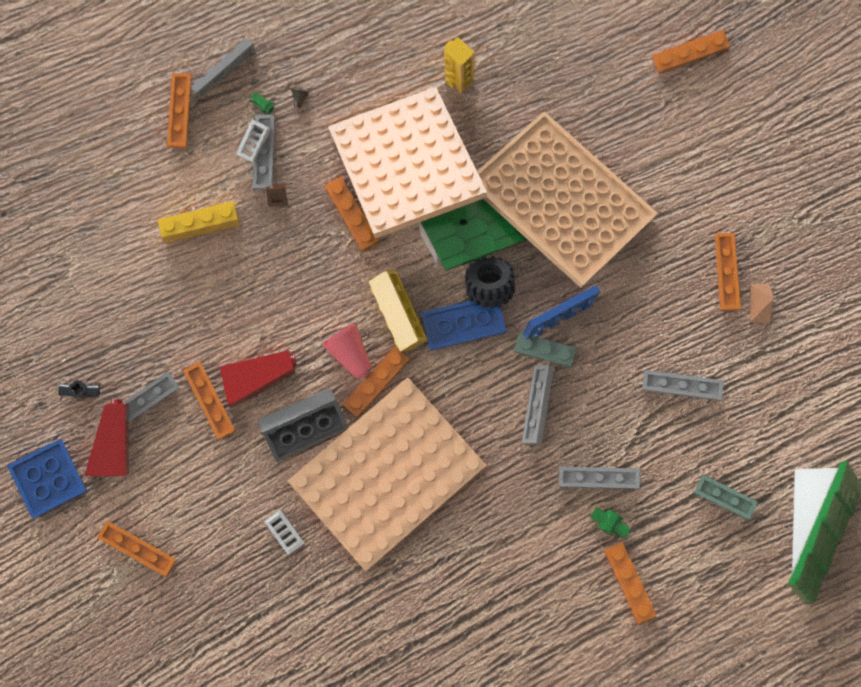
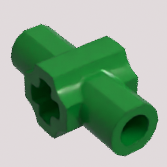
(610, 522)

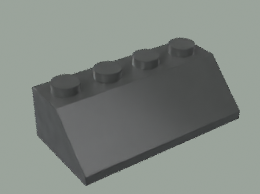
(303, 424)

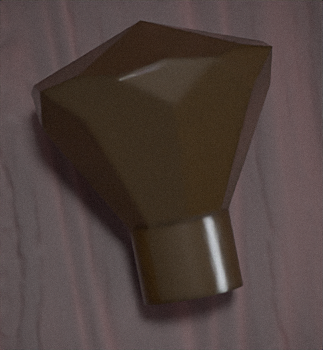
(299, 95)

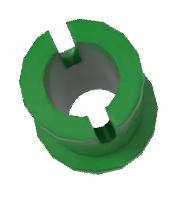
(262, 103)

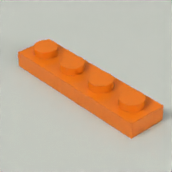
(690, 51)
(179, 110)
(351, 214)
(727, 272)
(375, 382)
(209, 401)
(136, 548)
(630, 583)

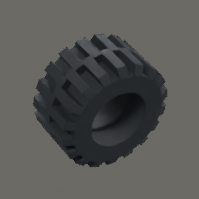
(490, 294)

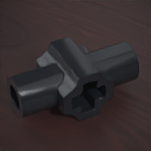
(70, 390)

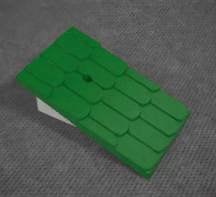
(468, 234)
(821, 514)

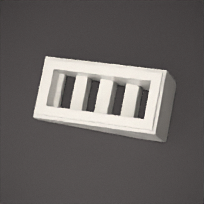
(254, 124)
(279, 514)

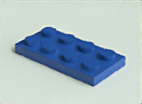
(565, 310)
(461, 324)

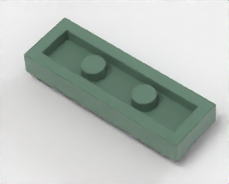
(545, 350)
(725, 497)

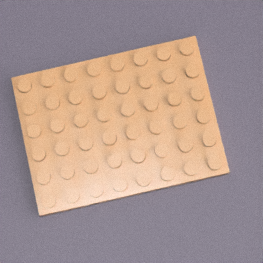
(407, 162)
(563, 199)
(386, 474)

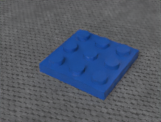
(47, 478)

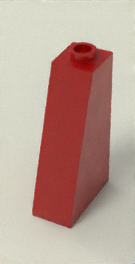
(254, 375)
(111, 443)

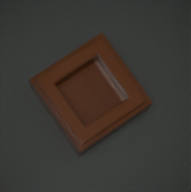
(277, 195)

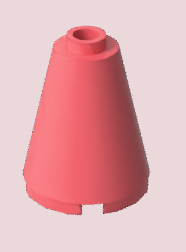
(349, 351)

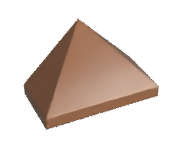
(760, 303)

